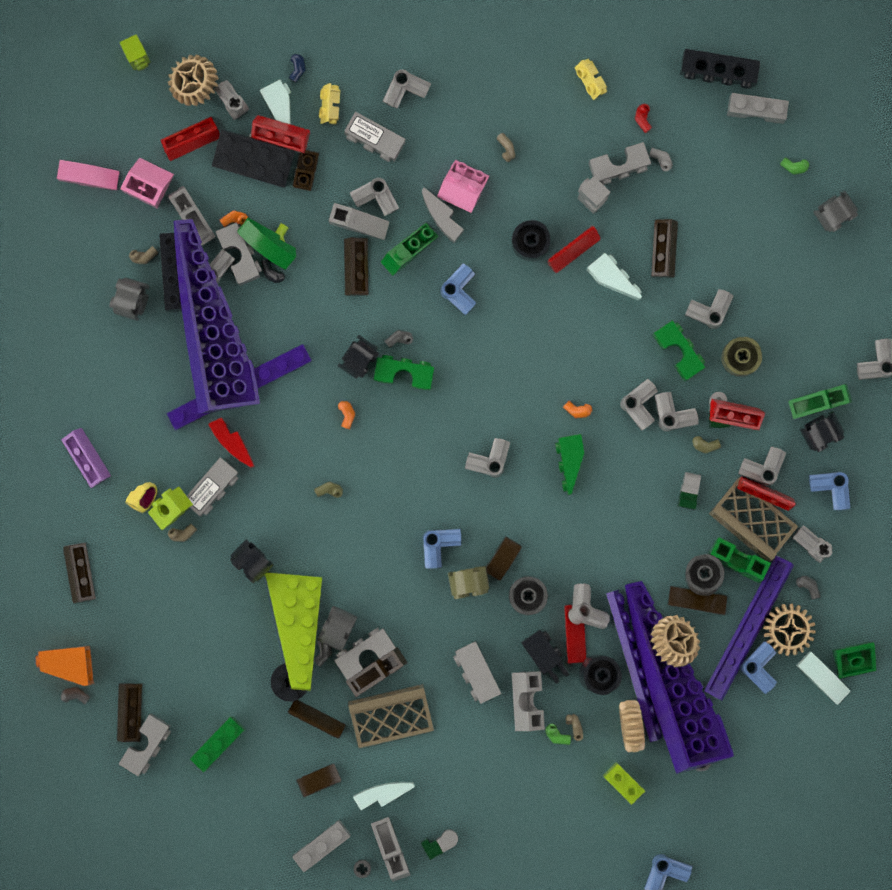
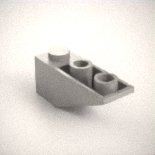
(358, 221)

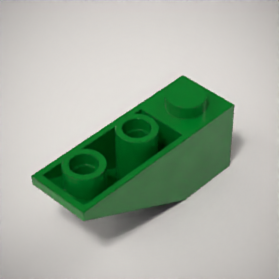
(408, 249)
(571, 454)

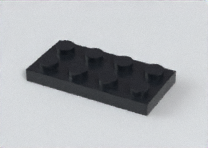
(253, 158)

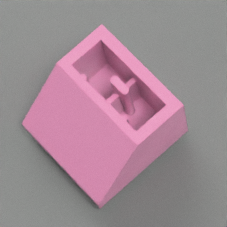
(147, 182)
(463, 186)

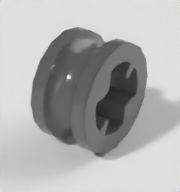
(358, 873)

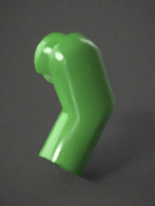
(795, 168)
(555, 736)

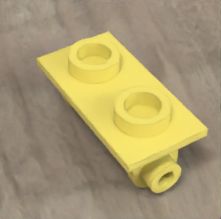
(586, 72)
(328, 112)

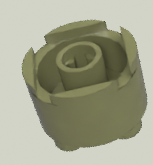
(731, 360)
(468, 581)

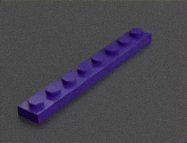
(264, 375)
(749, 628)
(632, 658)

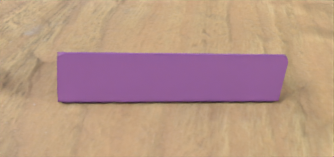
(86, 457)

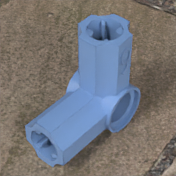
(458, 281)
(840, 493)
(445, 538)
(760, 658)
(673, 869)

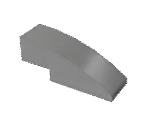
(188, 210)
(442, 216)
(390, 849)

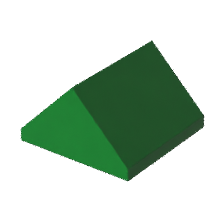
(855, 659)

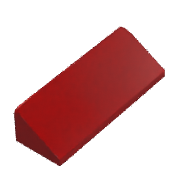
(280, 133)
(190, 138)
(574, 249)
(736, 414)
(765, 493)
(574, 639)

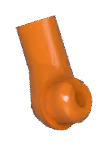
(233, 216)
(578, 412)
(348, 413)

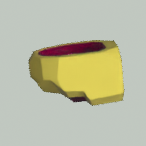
(142, 497)

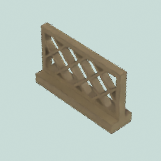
(746, 534)
(390, 699)

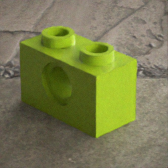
(135, 52)
(170, 507)
(623, 783)

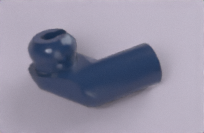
(299, 66)

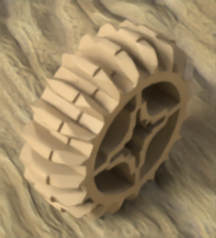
(190, 91)
(789, 638)
(675, 641)
(632, 726)

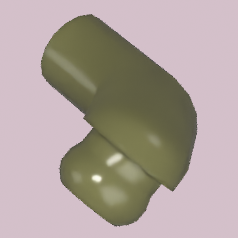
(705, 447)

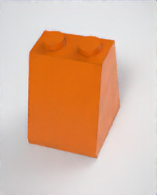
(68, 663)

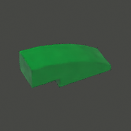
(267, 243)
(820, 401)

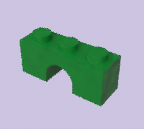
(672, 335)
(387, 369)
(746, 565)
(217, 744)

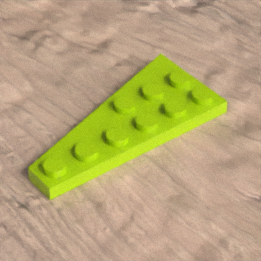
(296, 613)

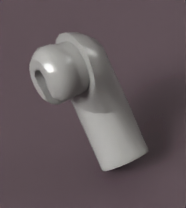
(663, 158)

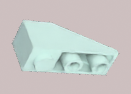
(608, 275)

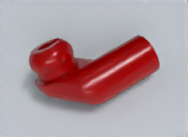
(641, 117)

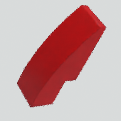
(231, 442)

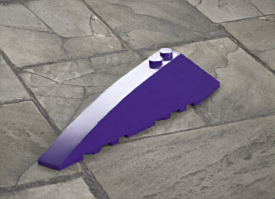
(217, 357)
(685, 715)

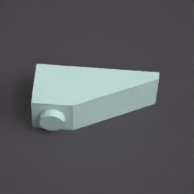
(278, 100)

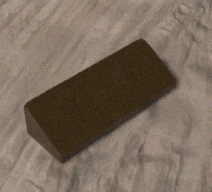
(664, 248)
(356, 266)
(79, 572)
(688, 599)
(129, 712)
(316, 718)

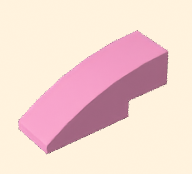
(87, 175)

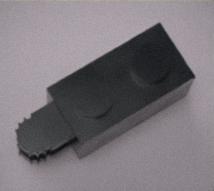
(544, 654)

